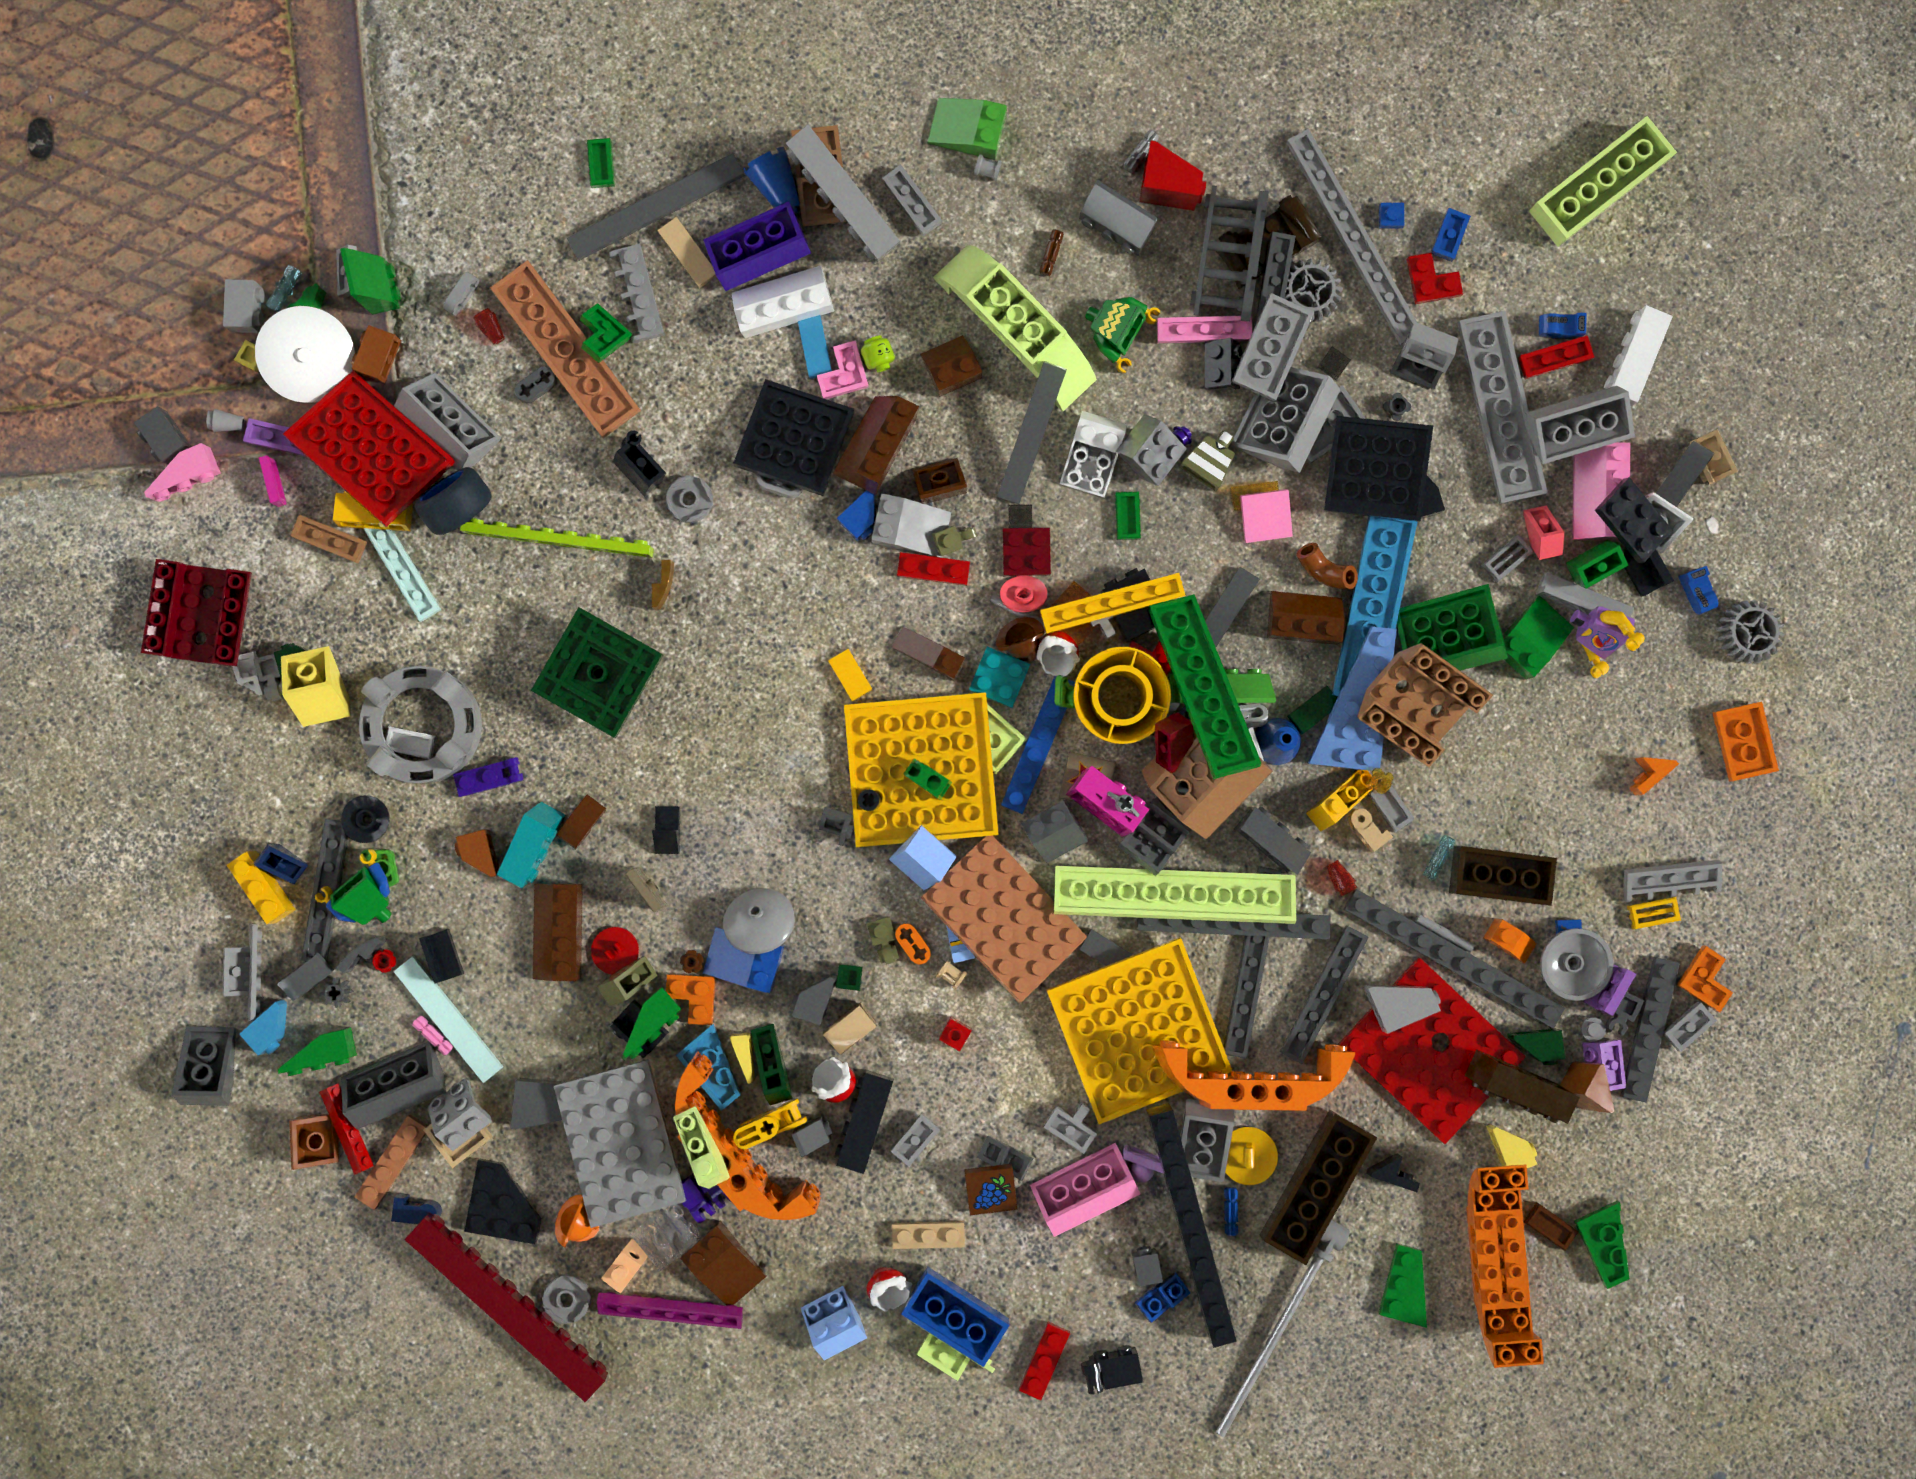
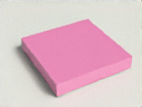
(1266, 515)

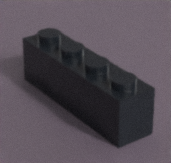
(865, 1121)

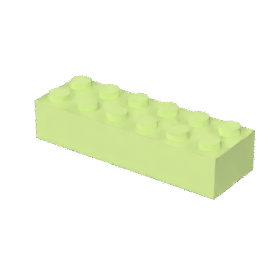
(1602, 181)

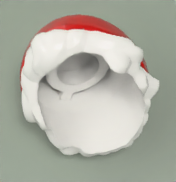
(1058, 653)
(833, 1080)
(888, 1288)

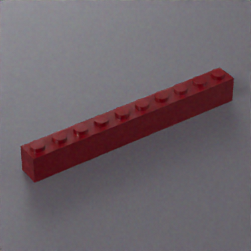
(507, 1306)

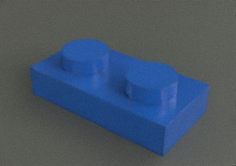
(1450, 234)

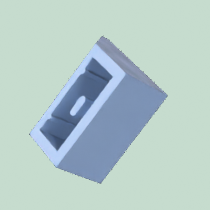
(833, 1323)

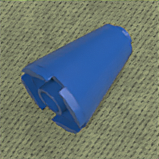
(774, 178)
(1271, 743)

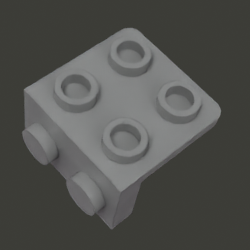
(457, 1115)

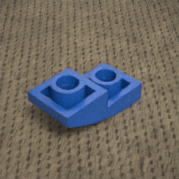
(1162, 1297)

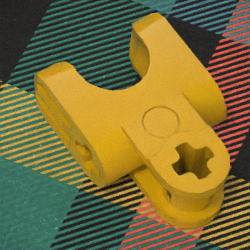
(755, 1130)

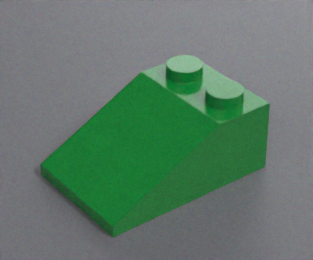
(371, 281)
(1535, 638)

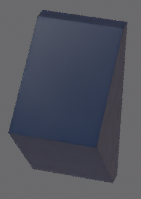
(281, 863)

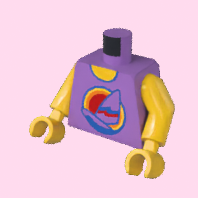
(1603, 633)

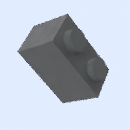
(161, 434)

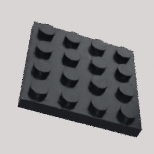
(794, 437)
(1378, 468)

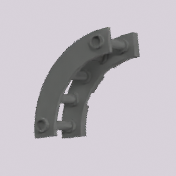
(1251, 250)

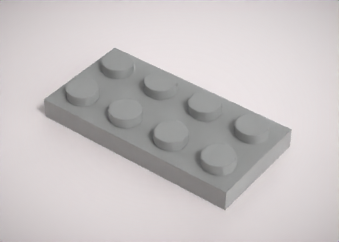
(1272, 347)

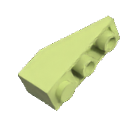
(701, 1149)

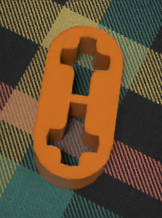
(918, 940)

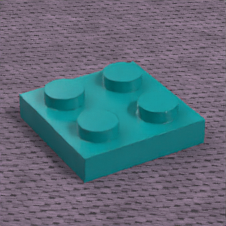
(999, 677)

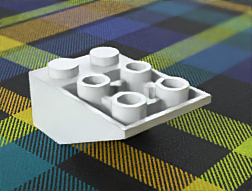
(1093, 454)

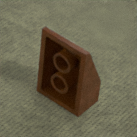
(723, 1265)

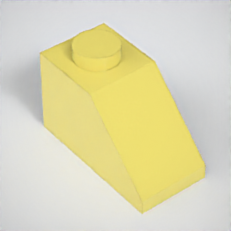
(1511, 1148)

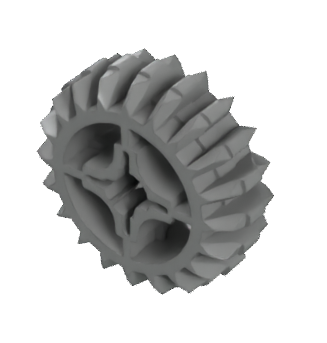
(1328, 282)
(1760, 616)

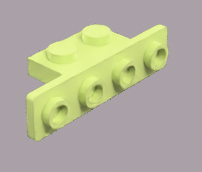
(945, 1357)

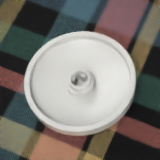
(303, 353)

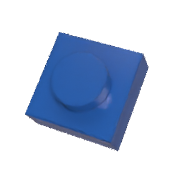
(1391, 216)

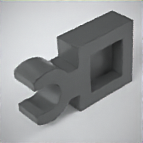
(1627, 1010)

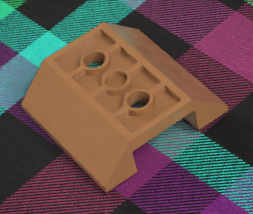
(1406, 713)
(1207, 799)

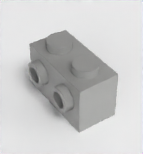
(243, 306)

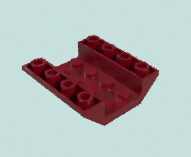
(181, 611)

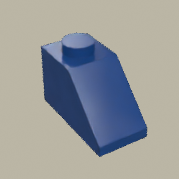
(859, 516)

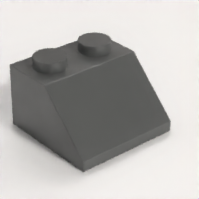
(1055, 831)
(813, 1001)

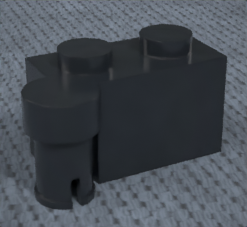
(638, 464)
(1112, 1369)

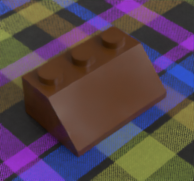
(1305, 618)

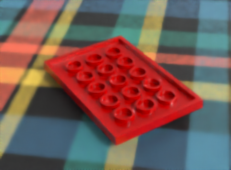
(369, 448)

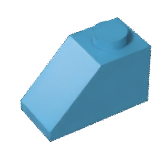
(267, 1029)

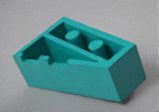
(530, 844)

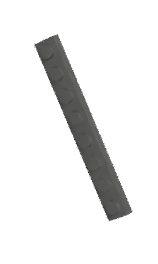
(1306, 927)

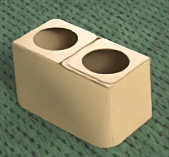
(850, 1028)

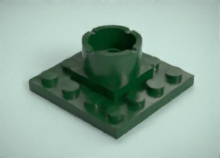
(573, 670)

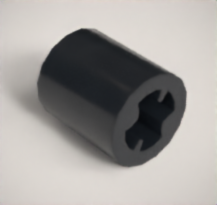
(869, 800)

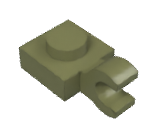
(950, 539)

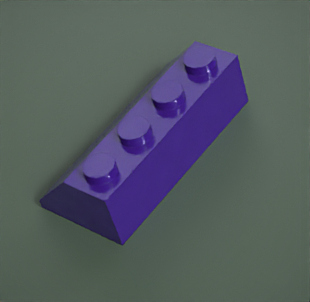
(756, 246)

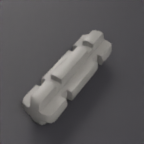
(1140, 152)

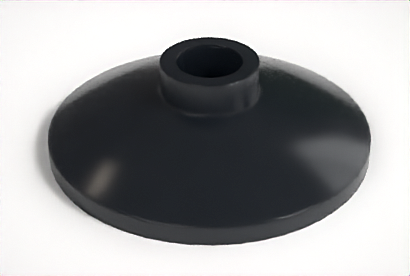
(355, 813)

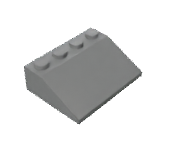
(1301, 406)

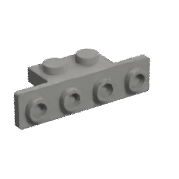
(241, 971)

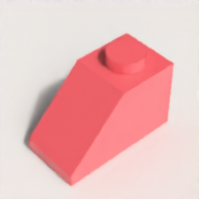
(1544, 532)

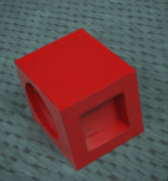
(955, 1033)

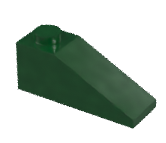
(771, 1065)

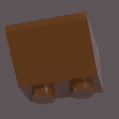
(952, 365)

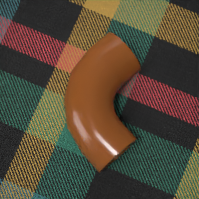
(1324, 570)

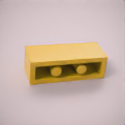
(351, 514)
(261, 888)

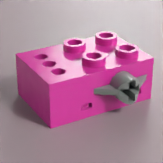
(1108, 801)

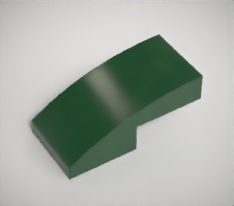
(1313, 710)

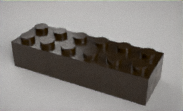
(1317, 1187)

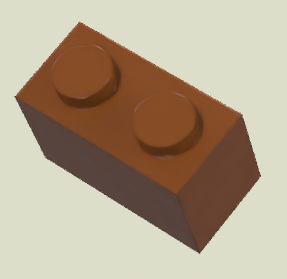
(375, 354)

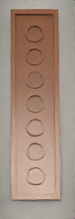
(560, 345)

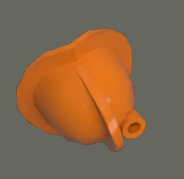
(573, 1222)

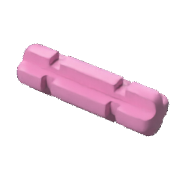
(434, 1036)

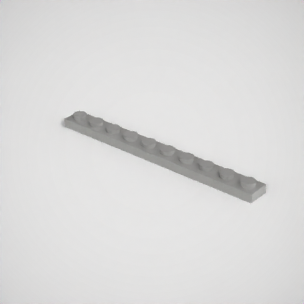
(1352, 234)

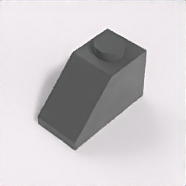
(812, 1135)

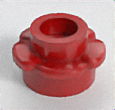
(378, 960)

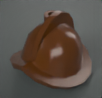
(1020, 638)

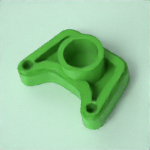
(1064, 692)
(387, 861)

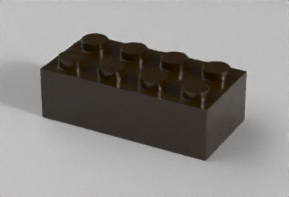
(1503, 875)
(1521, 1088)

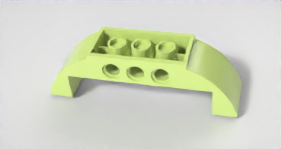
(1016, 319)

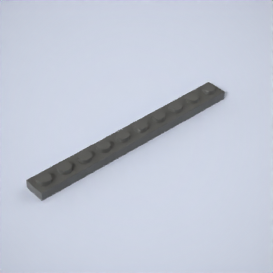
(1454, 958)

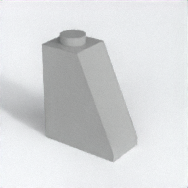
(1401, 1004)

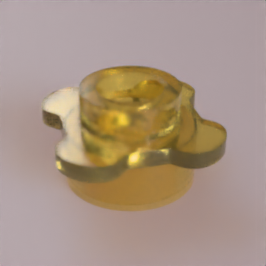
(1384, 785)

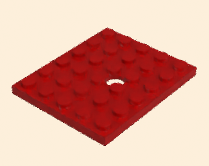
(1416, 1075)

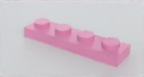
(1202, 329)

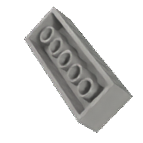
(842, 192)

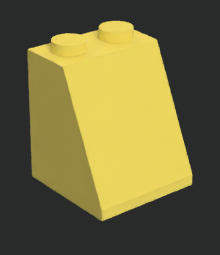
(314, 686)

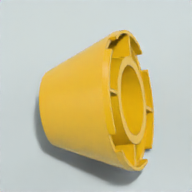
(1148, 678)

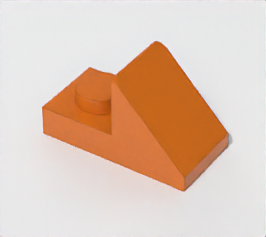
(1655, 771)

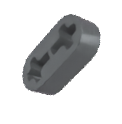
(532, 380)

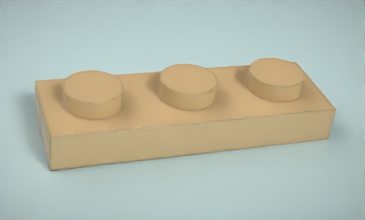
(928, 1235)

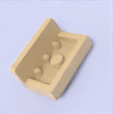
(1721, 463)

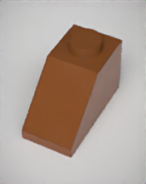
(478, 851)

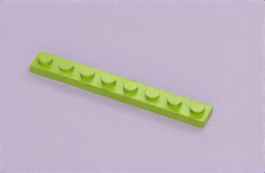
(548, 537)

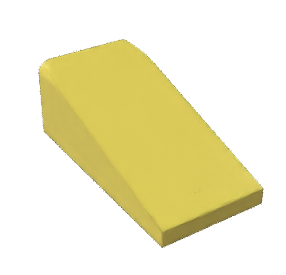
(743, 1048)

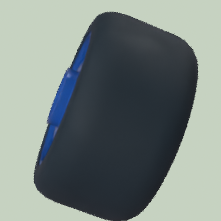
(453, 501)

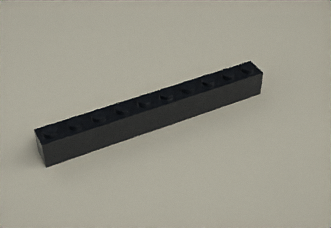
(1191, 1225)

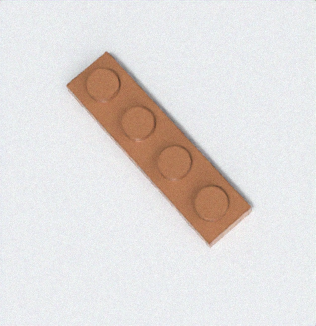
(391, 1162)

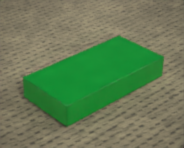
(600, 163)
(1127, 516)

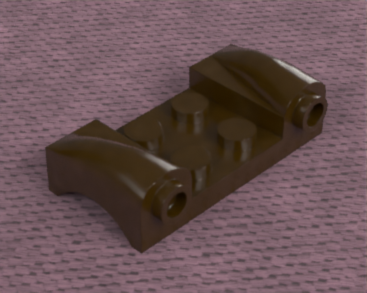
(1288, 219)

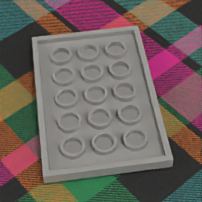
(619, 1143)

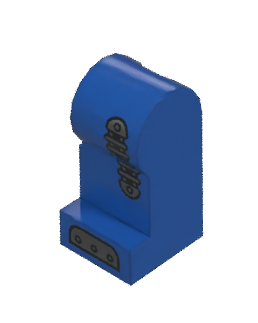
(1562, 325)
(1699, 590)

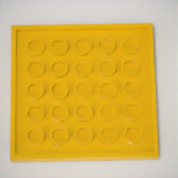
(939, 732)
(1125, 1010)

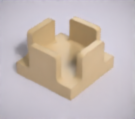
(463, 1151)

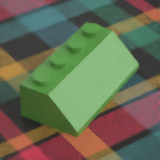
(1247, 688)

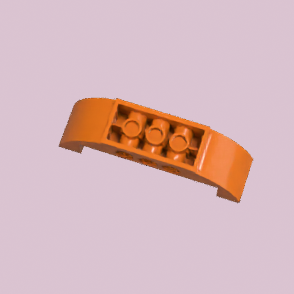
(1292, 1091)
(748, 1182)
(1501, 1265)

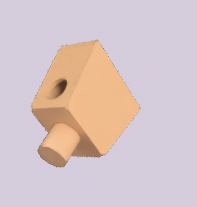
(625, 1266)

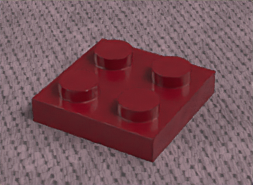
(1026, 552)

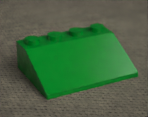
(1455, 627)

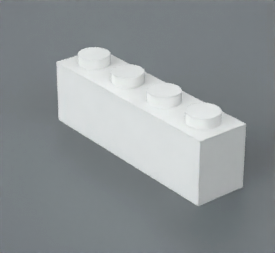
(1639, 351)

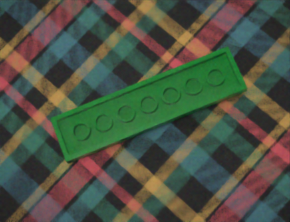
(1204, 687)

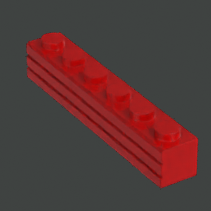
(347, 1133)

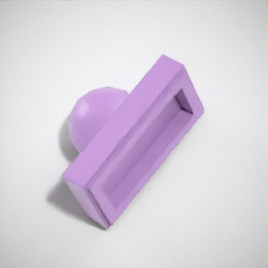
(1143, 1163)

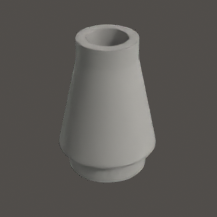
(223, 421)

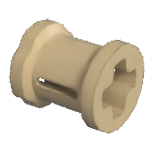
(951, 974)

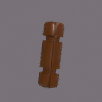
(1051, 252)

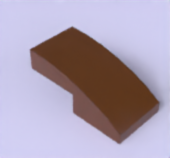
(581, 821)

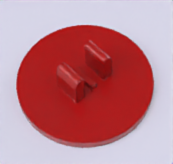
(614, 949)

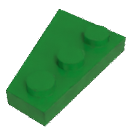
(1603, 1238)
(1404, 1287)

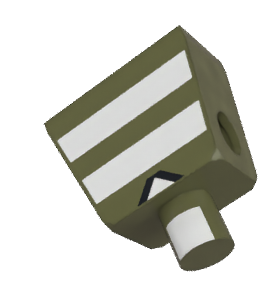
(1210, 460)

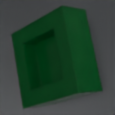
(849, 977)

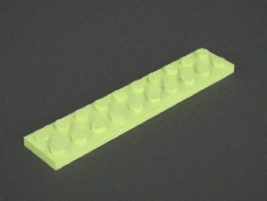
(1175, 894)

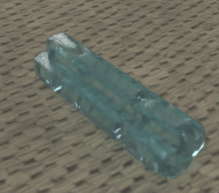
(1439, 857)

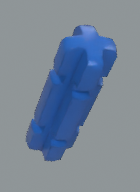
(1231, 1211)

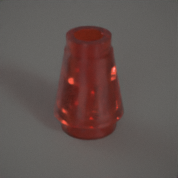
(488, 324)
(1341, 878)

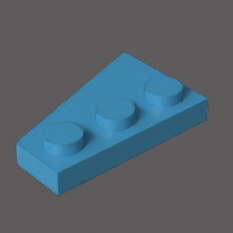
(721, 1083)

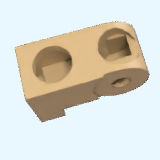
(1361, 823)

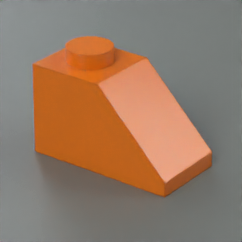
(1510, 939)

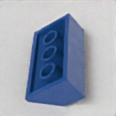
(955, 1316)

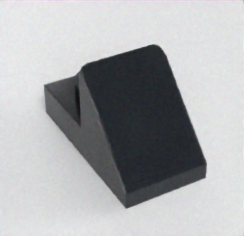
(667, 830)
(1388, 1172)

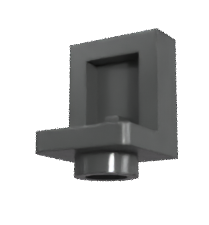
(836, 823)

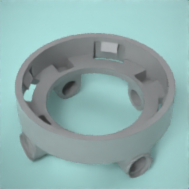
(451, 756)

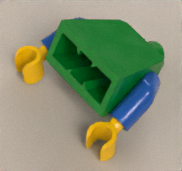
(360, 896)

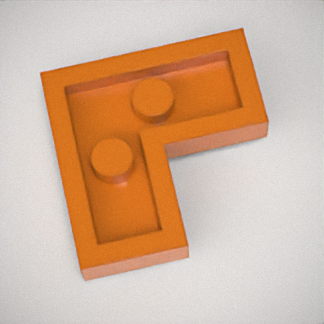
(1700, 981)
(699, 992)

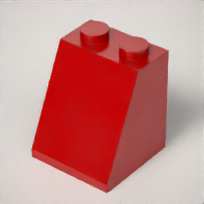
(1170, 180)

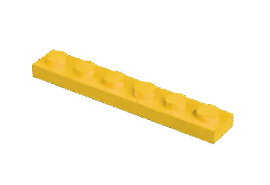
(1112, 603)

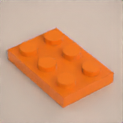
(1745, 741)

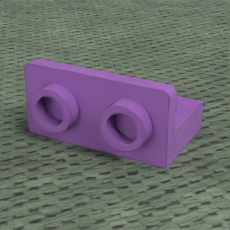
(1611, 996)
(1610, 1055)

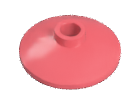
(1023, 594)

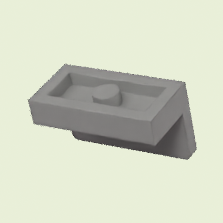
(1430, 347)

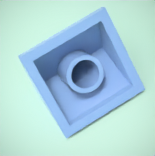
(923, 858)

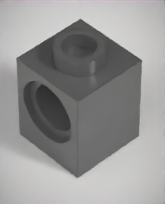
(1146, 1266)

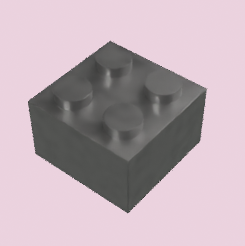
(1151, 449)

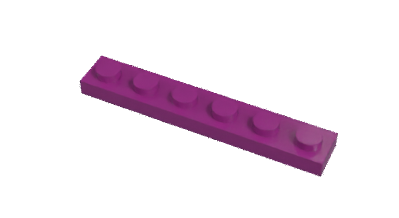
(670, 1310)

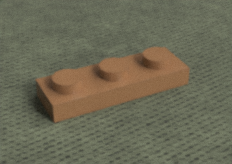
(328, 539)

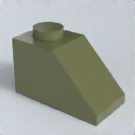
(627, 981)

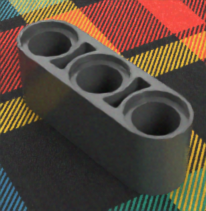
(1685, 473)

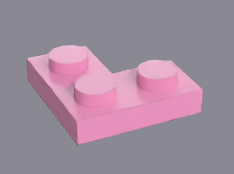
(848, 377)

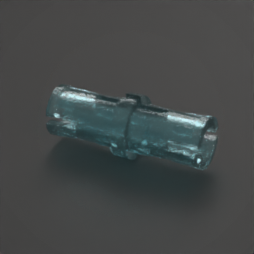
(283, 288)

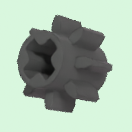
(331, 997)

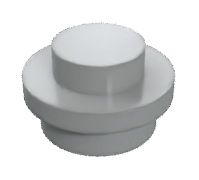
(1593, 1029)

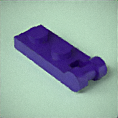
(487, 777)

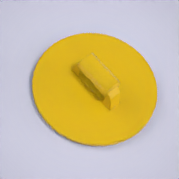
(1251, 1156)

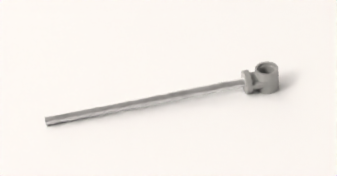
(1333, 1238)

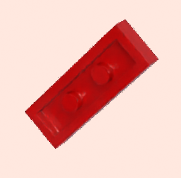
(1556, 357)
(933, 569)
(1044, 1361)

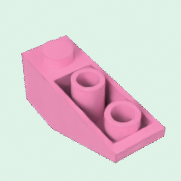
(186, 469)

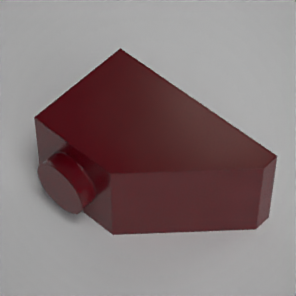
(1172, 741)

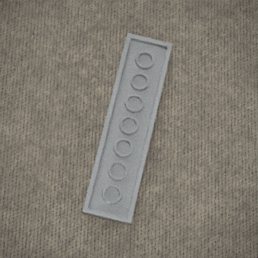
(1501, 407)

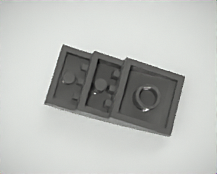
(1156, 835)

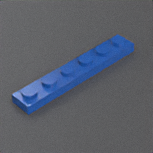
(1034, 752)

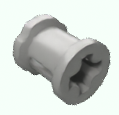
(987, 167)

